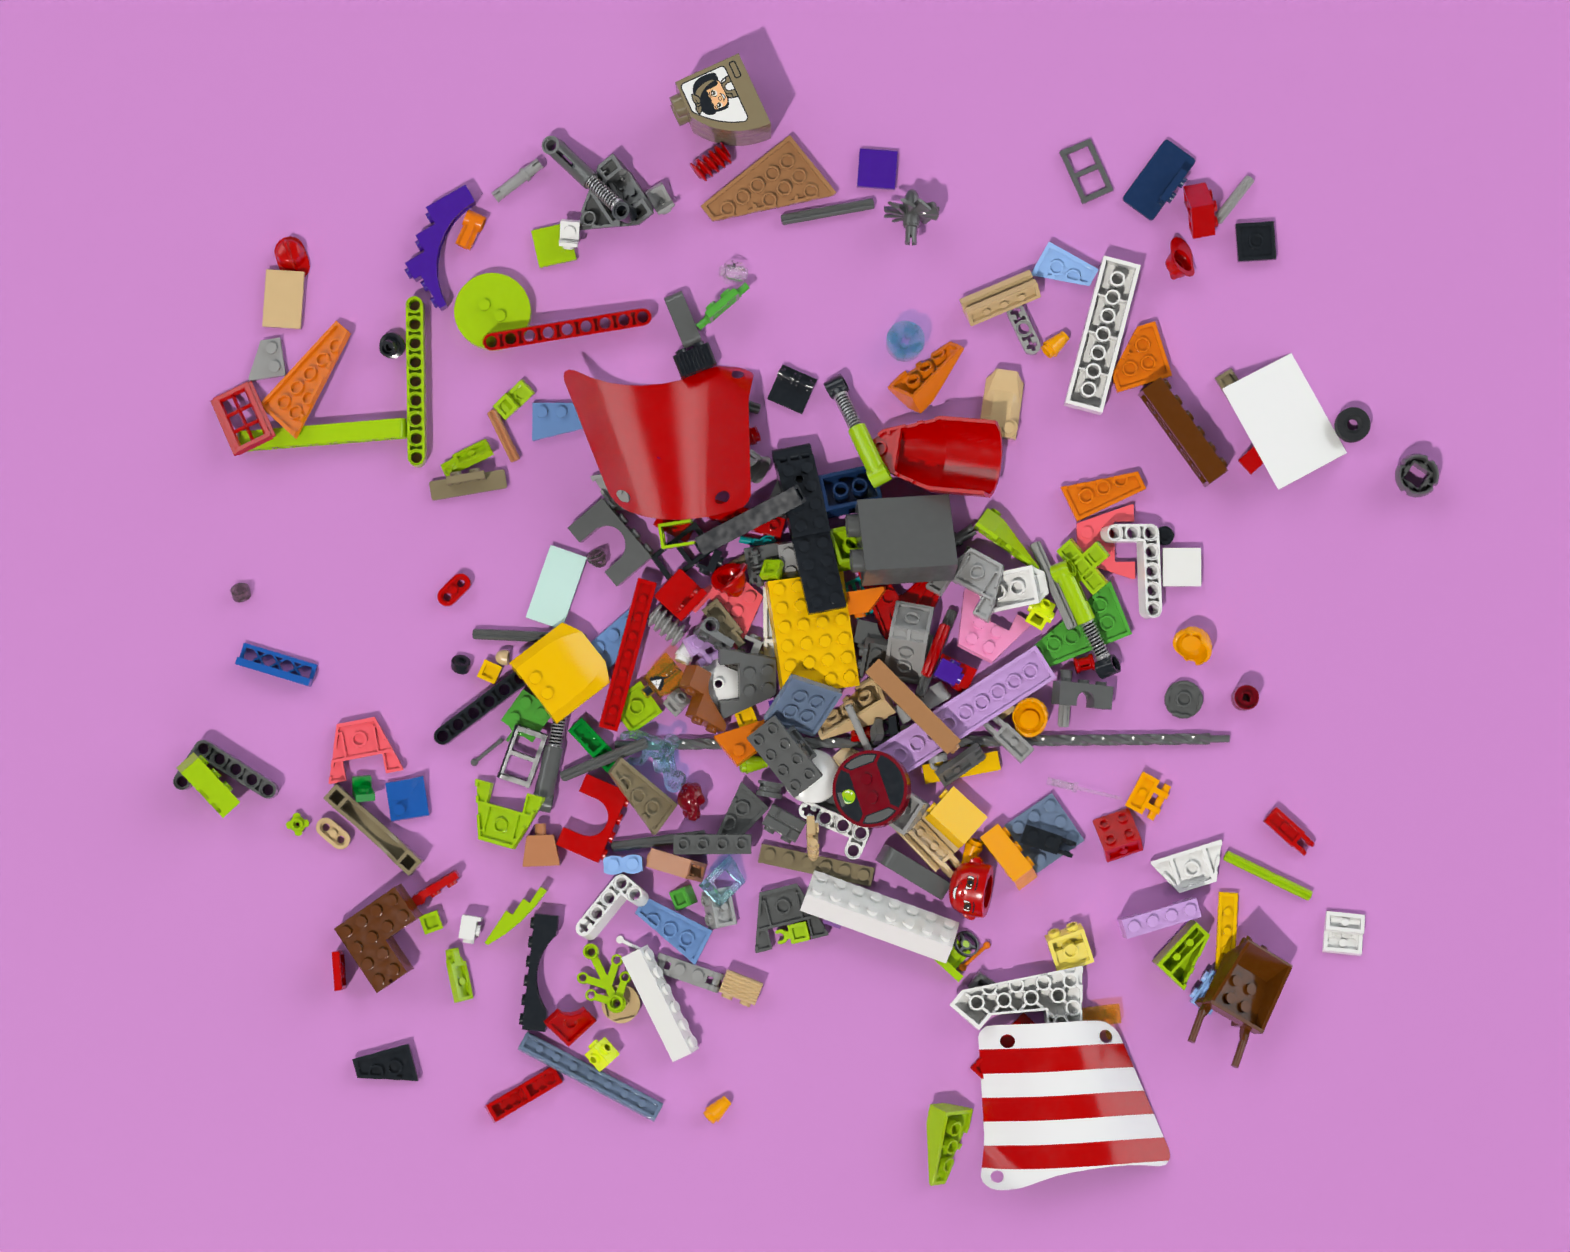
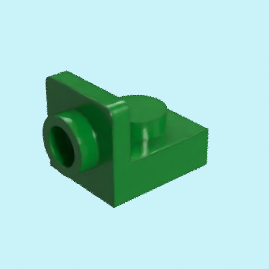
(362, 788)

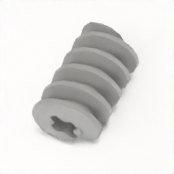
(666, 625)

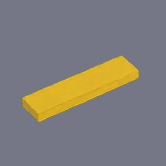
(990, 764)
(1226, 924)

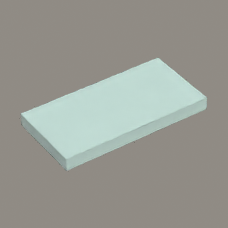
(556, 587)

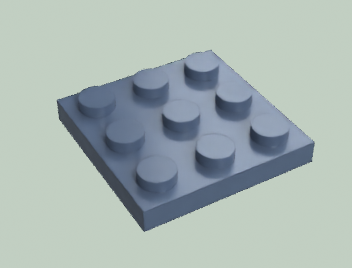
(803, 704)
(1048, 816)

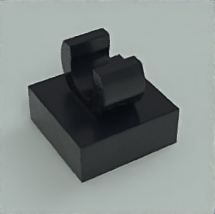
(893, 725)

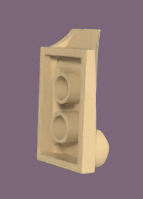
(1003, 401)

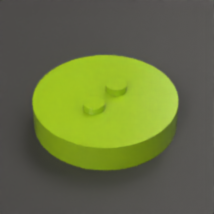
(491, 305)

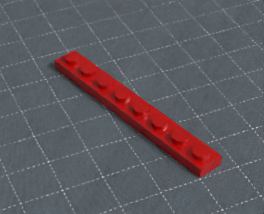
(627, 654)

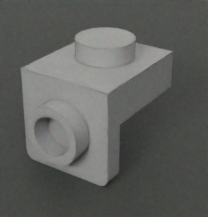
(660, 199)
(757, 643)
(676, 702)

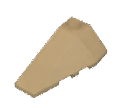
(868, 703)

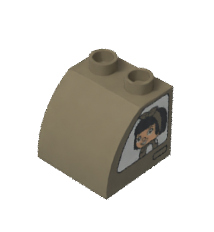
(722, 105)

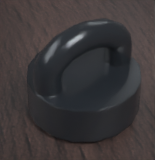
(460, 664)

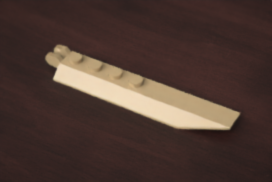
(923, 837)

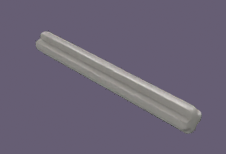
(1054, 587)

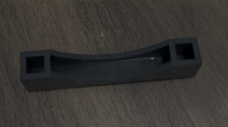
(544, 931)

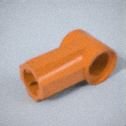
(472, 225)

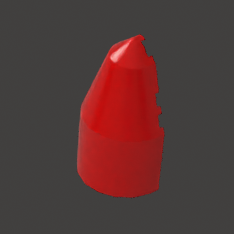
(945, 454)

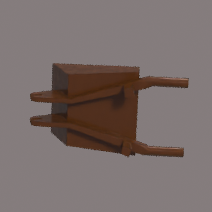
(1244, 991)

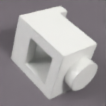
(469, 928)

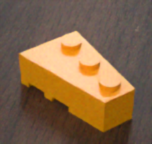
(1009, 856)

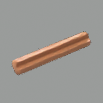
(503, 435)

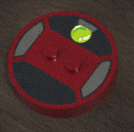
(871, 789)

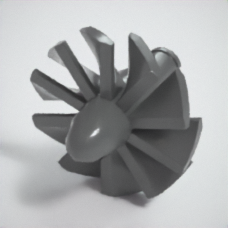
(911, 214)

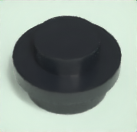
(1165, 535)

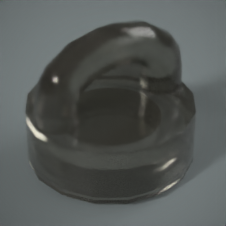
(596, 556)
(240, 592)

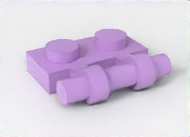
(696, 646)

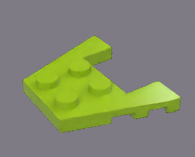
(502, 824)

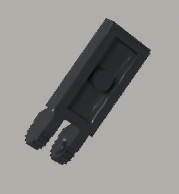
(1045, 840)

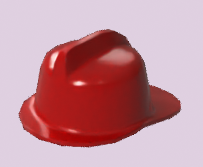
(291, 255)
(1180, 259)

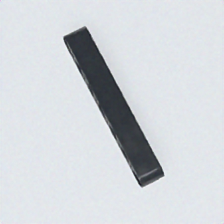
(482, 708)

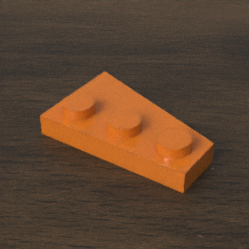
(736, 744)

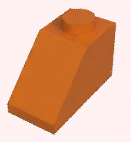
(864, 600)

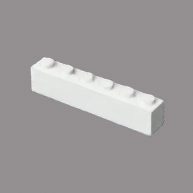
(660, 1003)

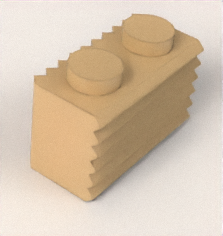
(740, 987)

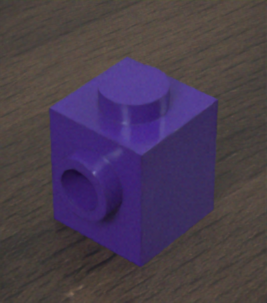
(949, 671)

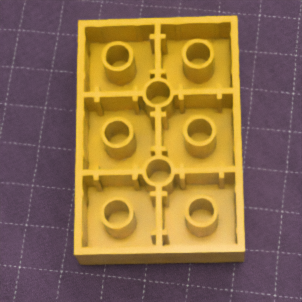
(810, 645)

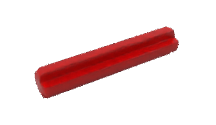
(935, 650)

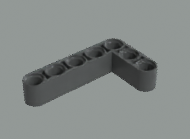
(226, 767)

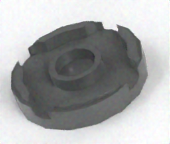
(1183, 699)

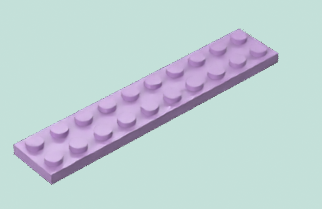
(973, 707)

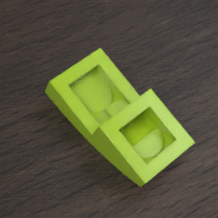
(514, 399)

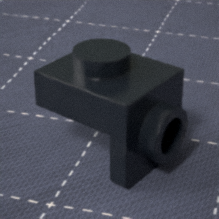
(716, 561)

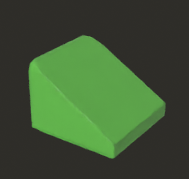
(683, 897)

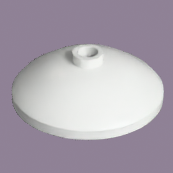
(729, 681)
(822, 788)

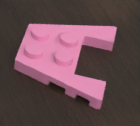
(985, 638)

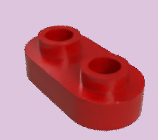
(454, 590)

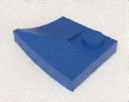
(407, 799)

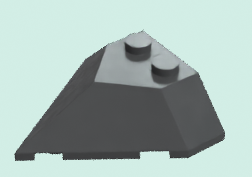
(623, 184)

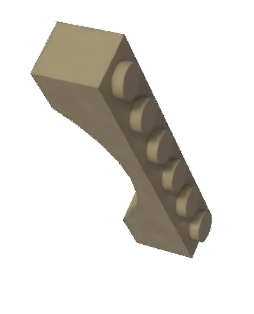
(373, 829)

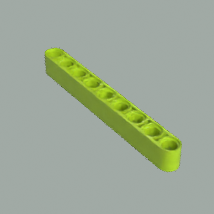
(420, 372)
(332, 434)

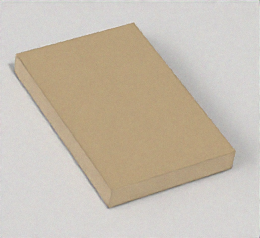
(283, 299)

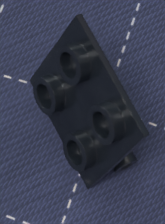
(792, 389)

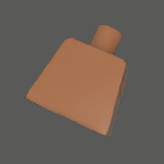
(541, 849)

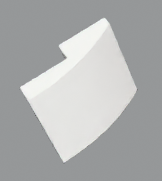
(1343, 933)

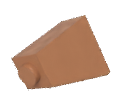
(676, 865)

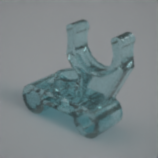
(662, 757)

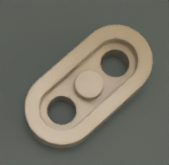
(333, 833)

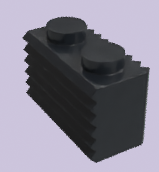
(694, 360)

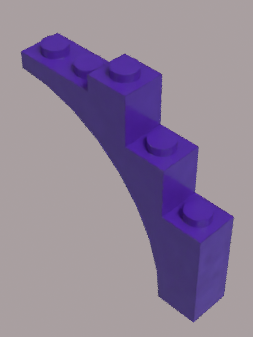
(444, 215)

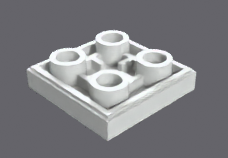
(1181, 567)

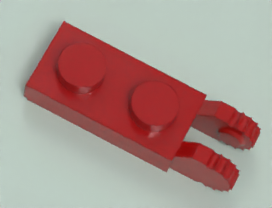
(1287, 830)
(434, 888)

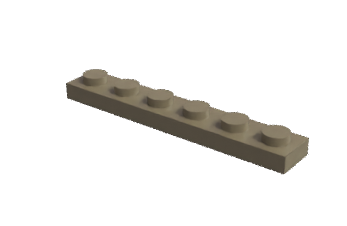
(800, 862)

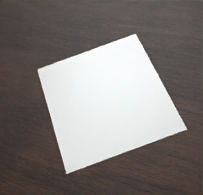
(1284, 421)

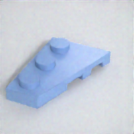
(1063, 266)

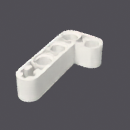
(832, 825)
(610, 909)

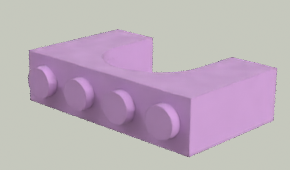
(1150, 921)

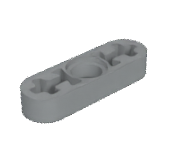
(1034, 339)

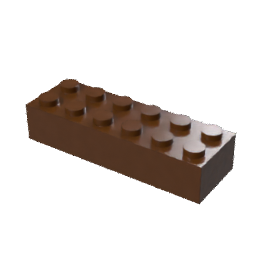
(1183, 432)

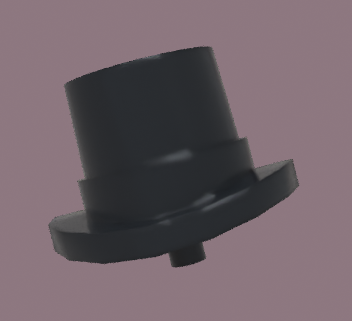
(392, 345)

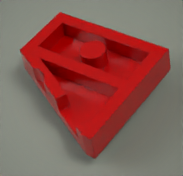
(920, 595)

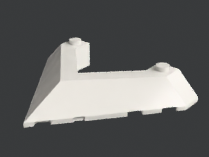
(1053, 992)

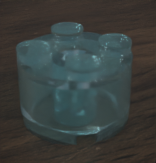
(901, 351)

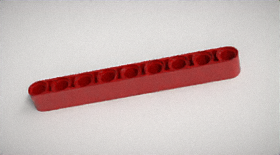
(576, 329)

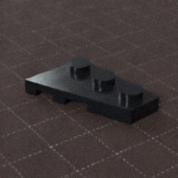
(391, 1064)

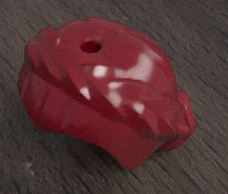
(690, 799)

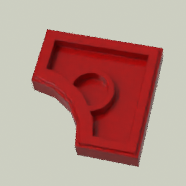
(570, 1025)

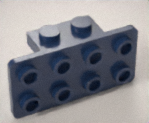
(1159, 180)

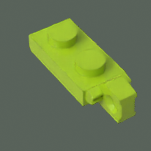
(467, 457)
(458, 976)

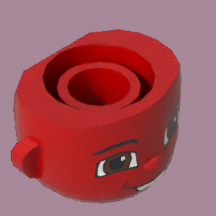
(972, 888)

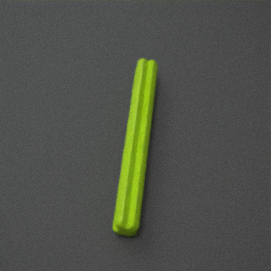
(1267, 875)

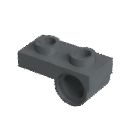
(714, 636)

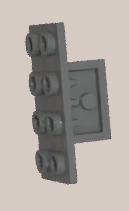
(786, 755)

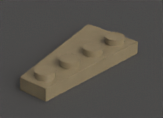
(646, 798)

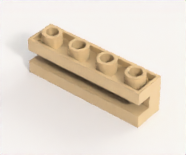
(1000, 298)

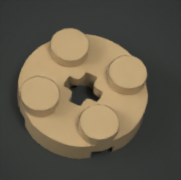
(631, 1009)

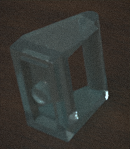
(711, 890)

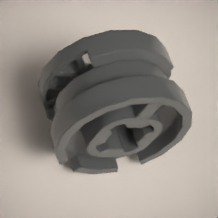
(770, 789)

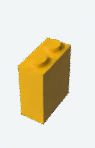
(955, 816)

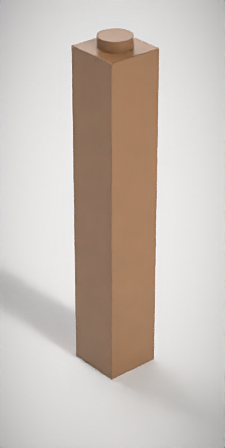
(913, 707)

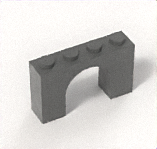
(635, 553)

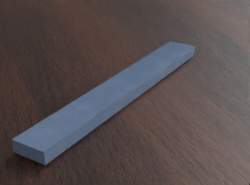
(590, 1076)

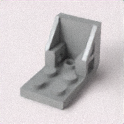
(908, 640)

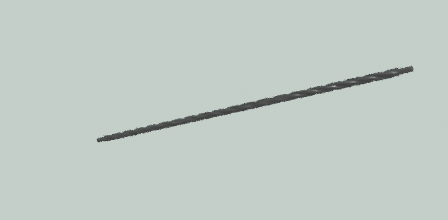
(989, 741)

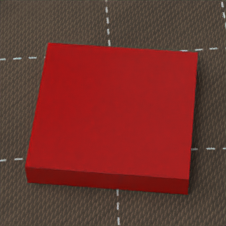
(339, 970)

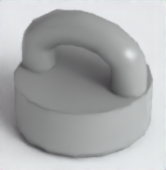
(942, 756)

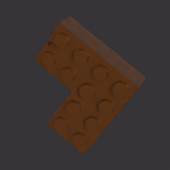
(370, 936)

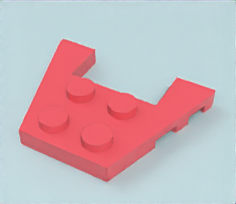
(1089, 532)
(740, 608)
(360, 740)

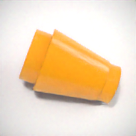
(1054, 345)
(971, 849)
(717, 1109)

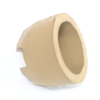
(503, 657)

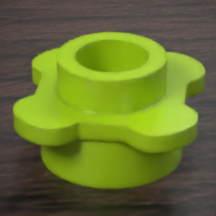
(303, 823)

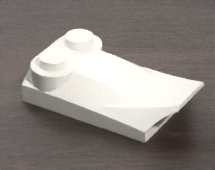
(1020, 588)

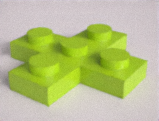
(1086, 563)

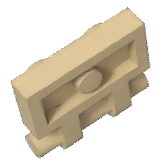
(812, 832)

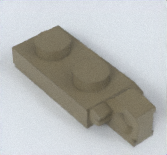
(728, 625)

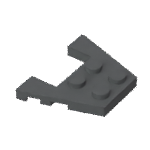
(755, 679)
(782, 907)

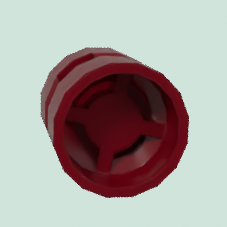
(1244, 697)

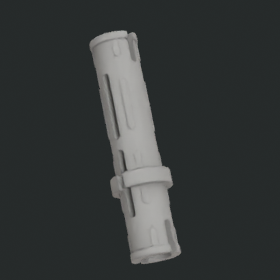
(523, 175)

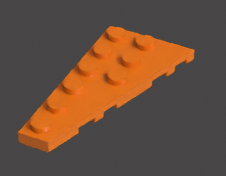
(300, 388)

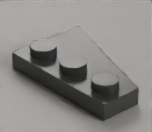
(743, 812)

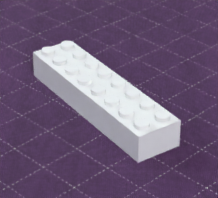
(1102, 335)
(880, 916)

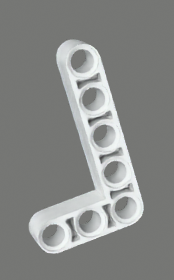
(1143, 562)

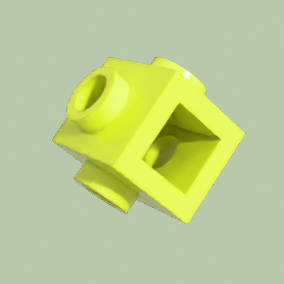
(1040, 613)
(601, 1053)

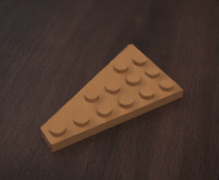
(772, 182)

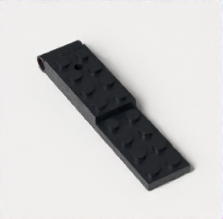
(810, 530)

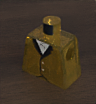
(662, 677)

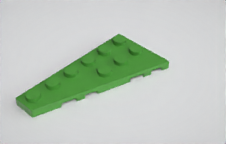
(1110, 620)

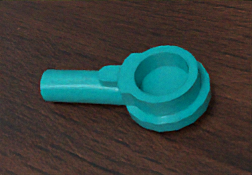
(757, 542)

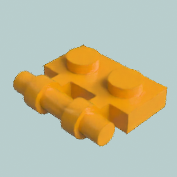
(1142, 794)

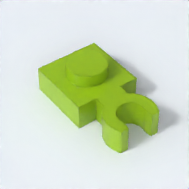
(796, 932)

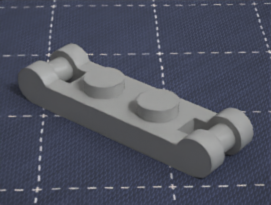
(689, 972)

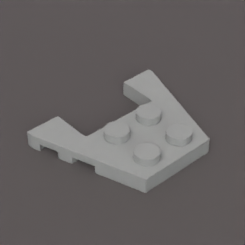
(978, 575)

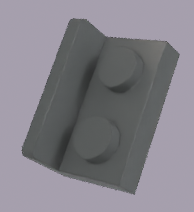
(871, 651)

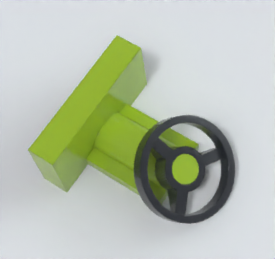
(959, 953)

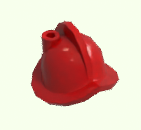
(730, 579)

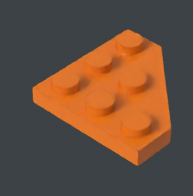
(1141, 360)

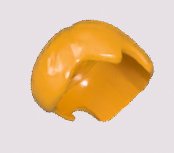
(1193, 644)
(1030, 717)

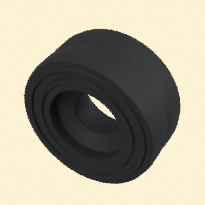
(1352, 414)

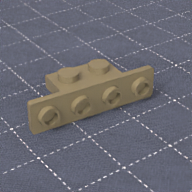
(468, 483)

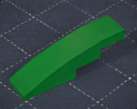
(590, 740)

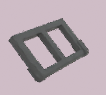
(1084, 199)

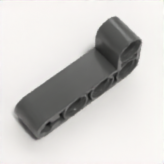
(913, 871)

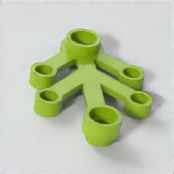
(605, 981)

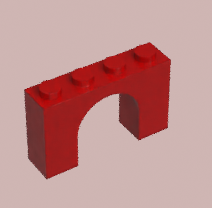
(594, 846)

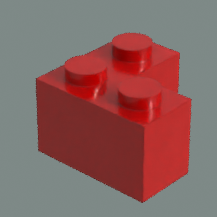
(1200, 210)

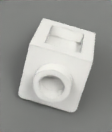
(569, 233)

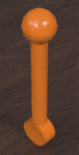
(986, 945)

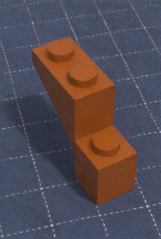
(701, 707)

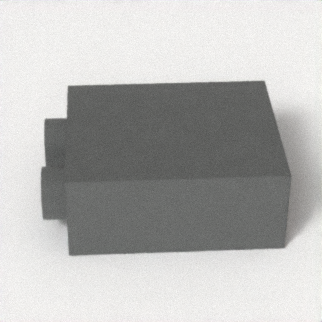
(903, 540)

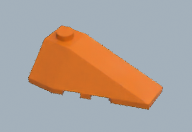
(921, 385)

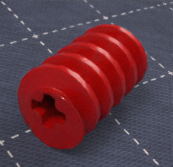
(712, 162)

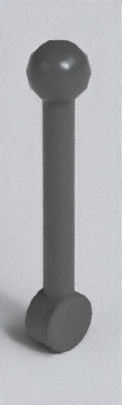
(474, 762)

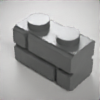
(783, 823)

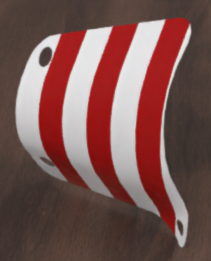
(1062, 1104)

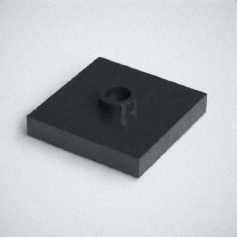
(1255, 241)

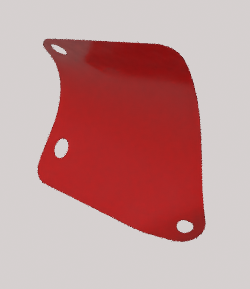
(689, 423)

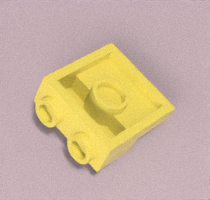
(1069, 946)

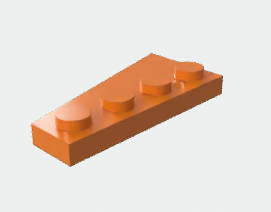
(1099, 494)

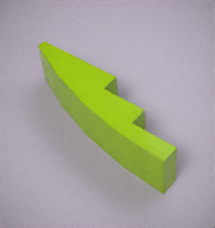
(510, 920)

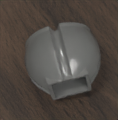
(1424, 465)

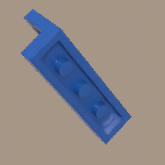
(273, 671)

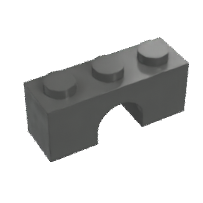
(1097, 695)

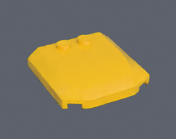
(562, 670)

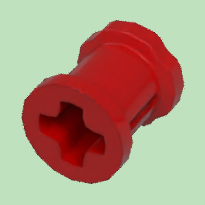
(1084, 663)

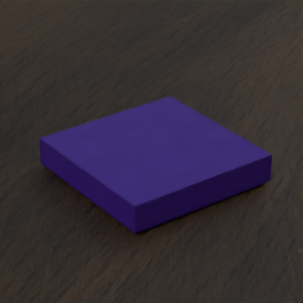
(877, 169)

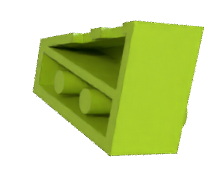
(208, 784)
(1182, 952)

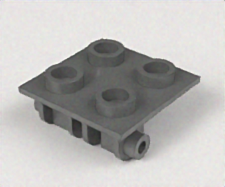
(755, 558)

